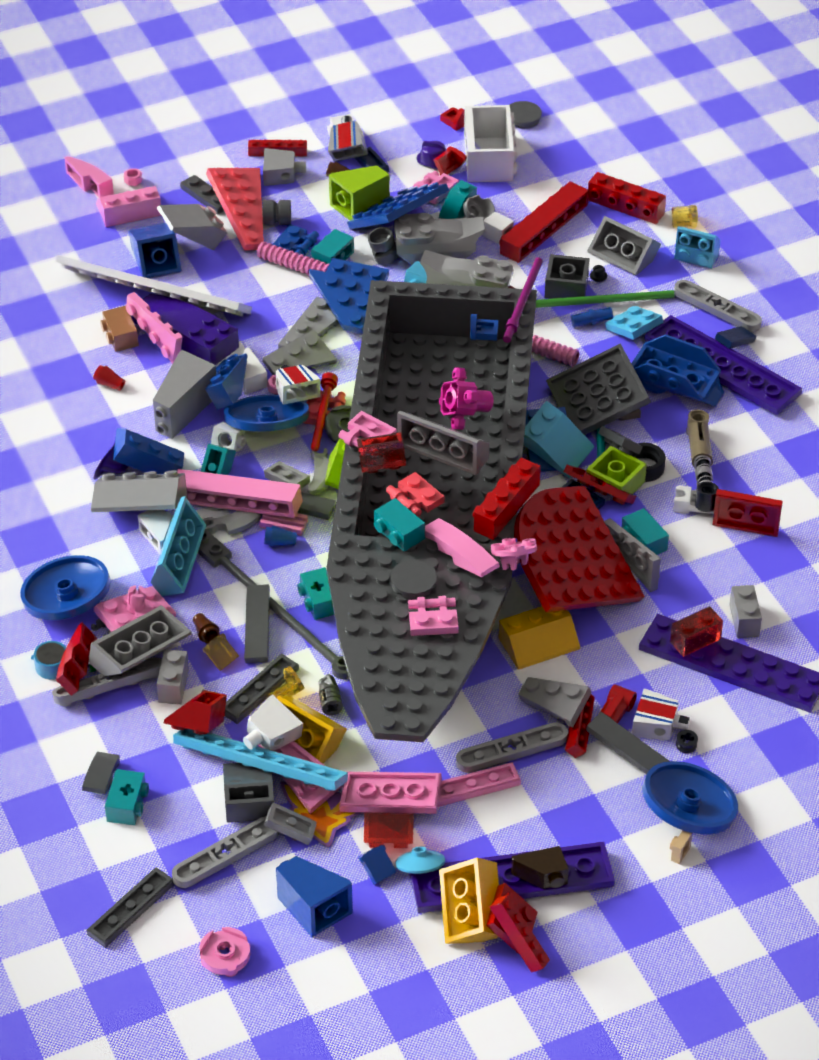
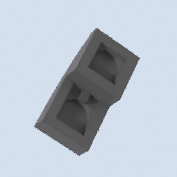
(100, 772)

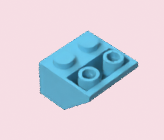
(696, 247)

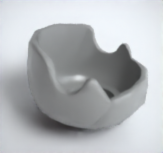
(478, 207)

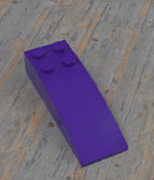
(201, 331)

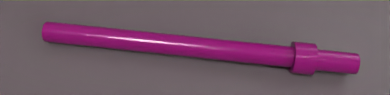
(513, 323)

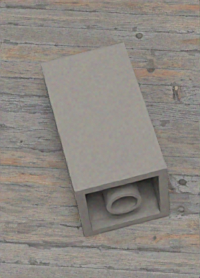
(182, 393)

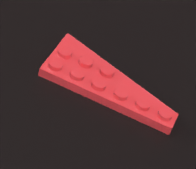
(242, 201)

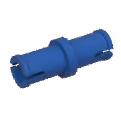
(592, 317)

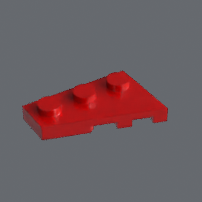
(600, 485)

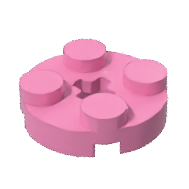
(229, 963)

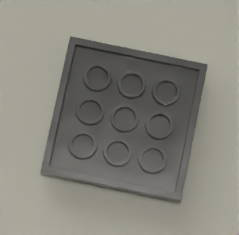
(599, 390)

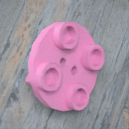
(512, 551)

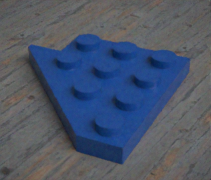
(347, 289)

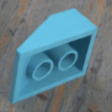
(556, 438)

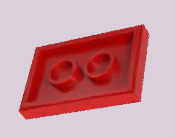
(747, 512)

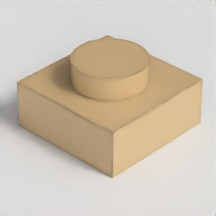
(680, 846)

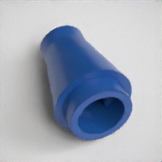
(279, 537)

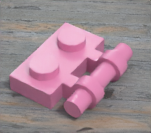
(434, 177)
(364, 426)
(433, 622)

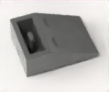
(246, 792)

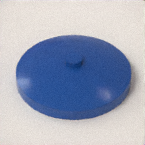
(265, 414)
(65, 587)
(690, 797)

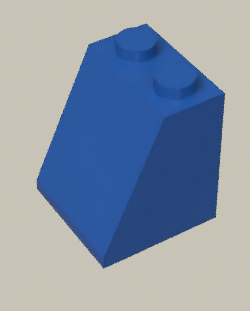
(155, 250)
(313, 894)

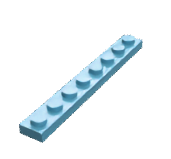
(262, 758)

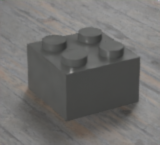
(566, 276)

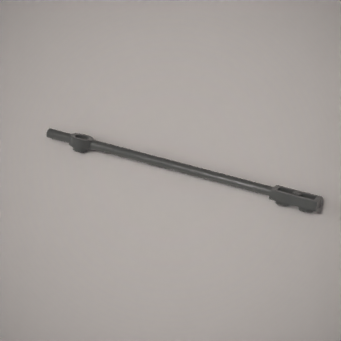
(217, 554)

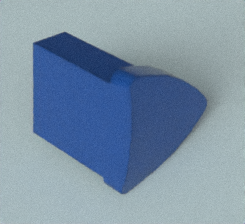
(483, 329)
(377, 864)

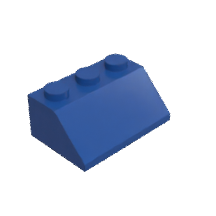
(145, 453)

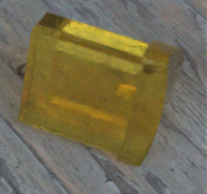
(685, 216)
(220, 651)
(291, 687)

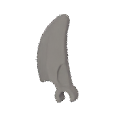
(320, 469)
(233, 522)

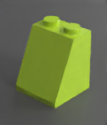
(358, 189)

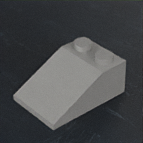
(194, 223)

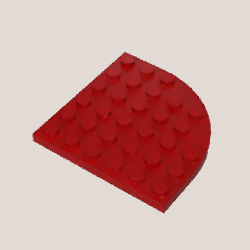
(575, 553)

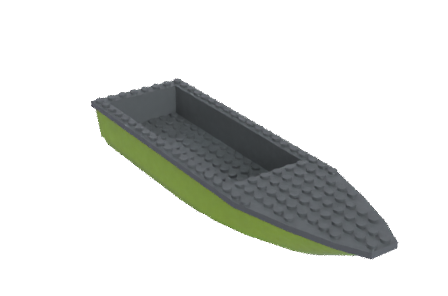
(406, 354)

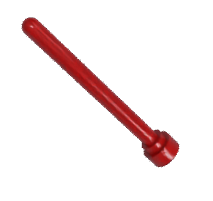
(328, 383)

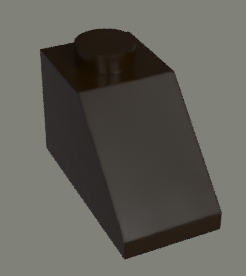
(541, 868)

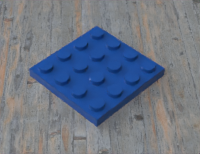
(397, 206)

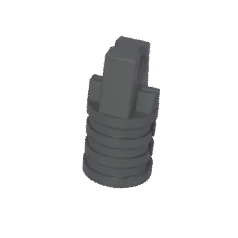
(330, 695)

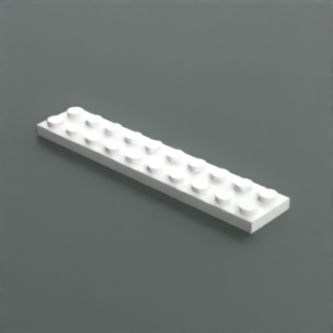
(153, 286)

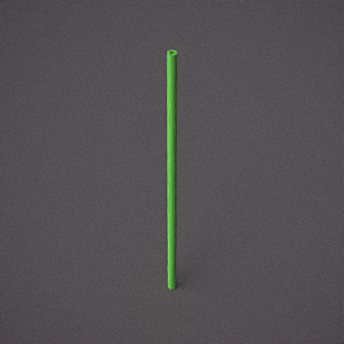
(605, 298)

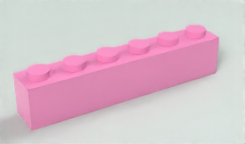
(243, 493)

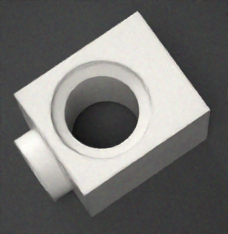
(220, 438)

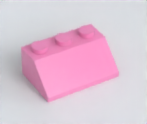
(129, 206)

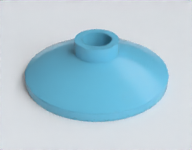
(420, 861)

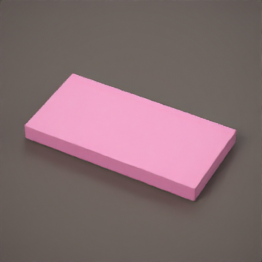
(391, 792)

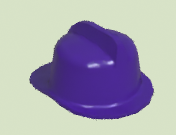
(429, 152)
(108, 465)

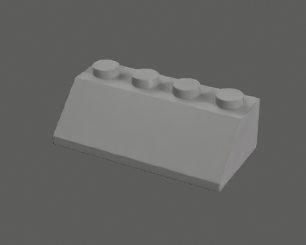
(442, 443)
(138, 492)
(136, 641)

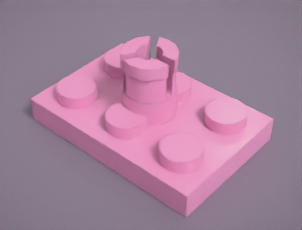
(128, 607)

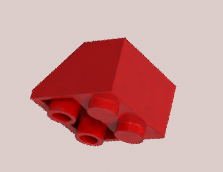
(200, 713)

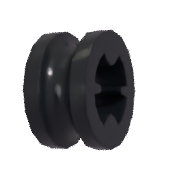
(688, 747)

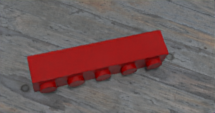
(257, 147)
(578, 736)
(519, 933)

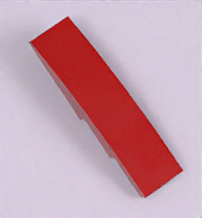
(75, 659)

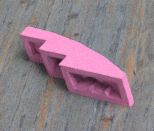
(462, 548)

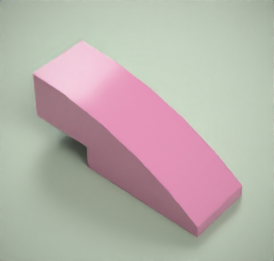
(89, 177)

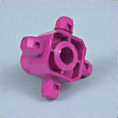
(463, 399)

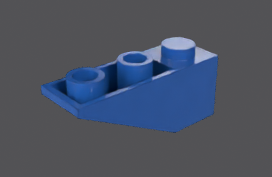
(228, 383)

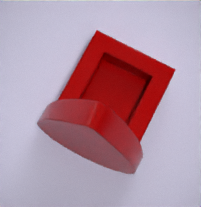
(453, 118)
(449, 160)

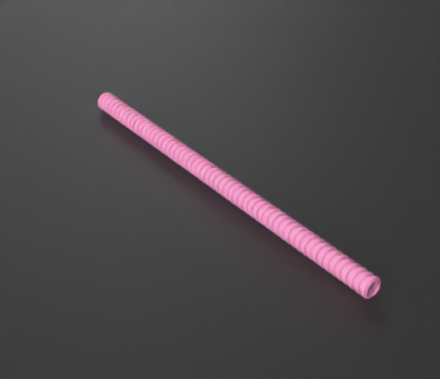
(304, 264)

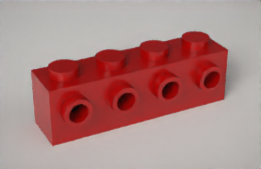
(626, 197)
(506, 498)

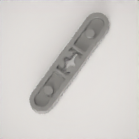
(717, 305)
(99, 684)
(498, 752)
(213, 860)

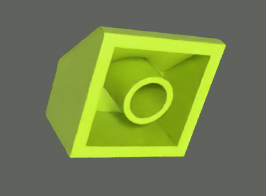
(619, 470)

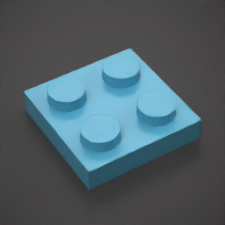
(634, 322)

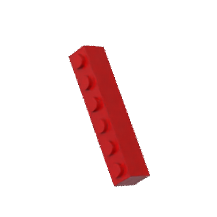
(544, 222)

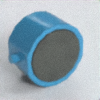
(48, 658)

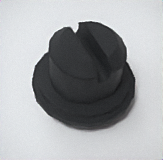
(598, 273)

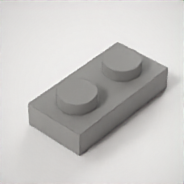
(284, 473)
(290, 823)

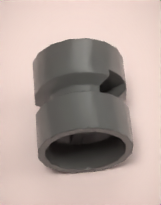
(276, 212)
(383, 245)

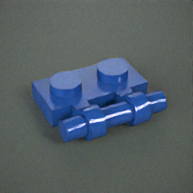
(296, 239)

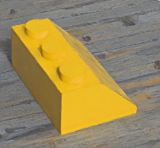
(537, 636)
(319, 733)
(466, 900)

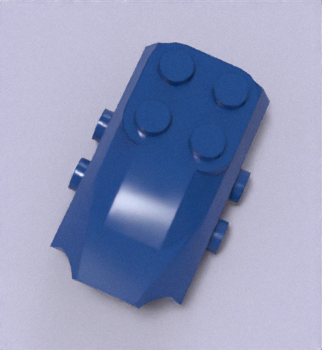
(678, 368)

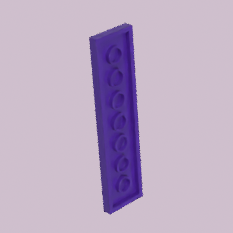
(737, 370)
(739, 666)
(587, 867)

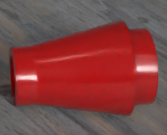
(107, 377)

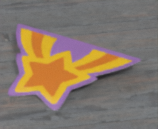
(327, 816)

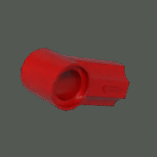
(618, 702)

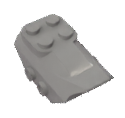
(443, 236)
(460, 271)

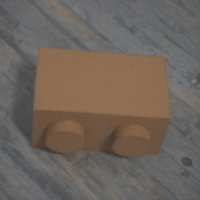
(119, 329)

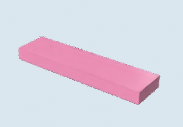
(478, 784)

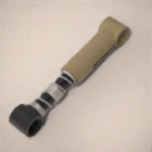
(701, 459)

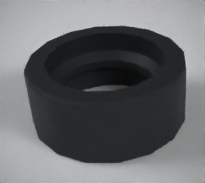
(656, 454)

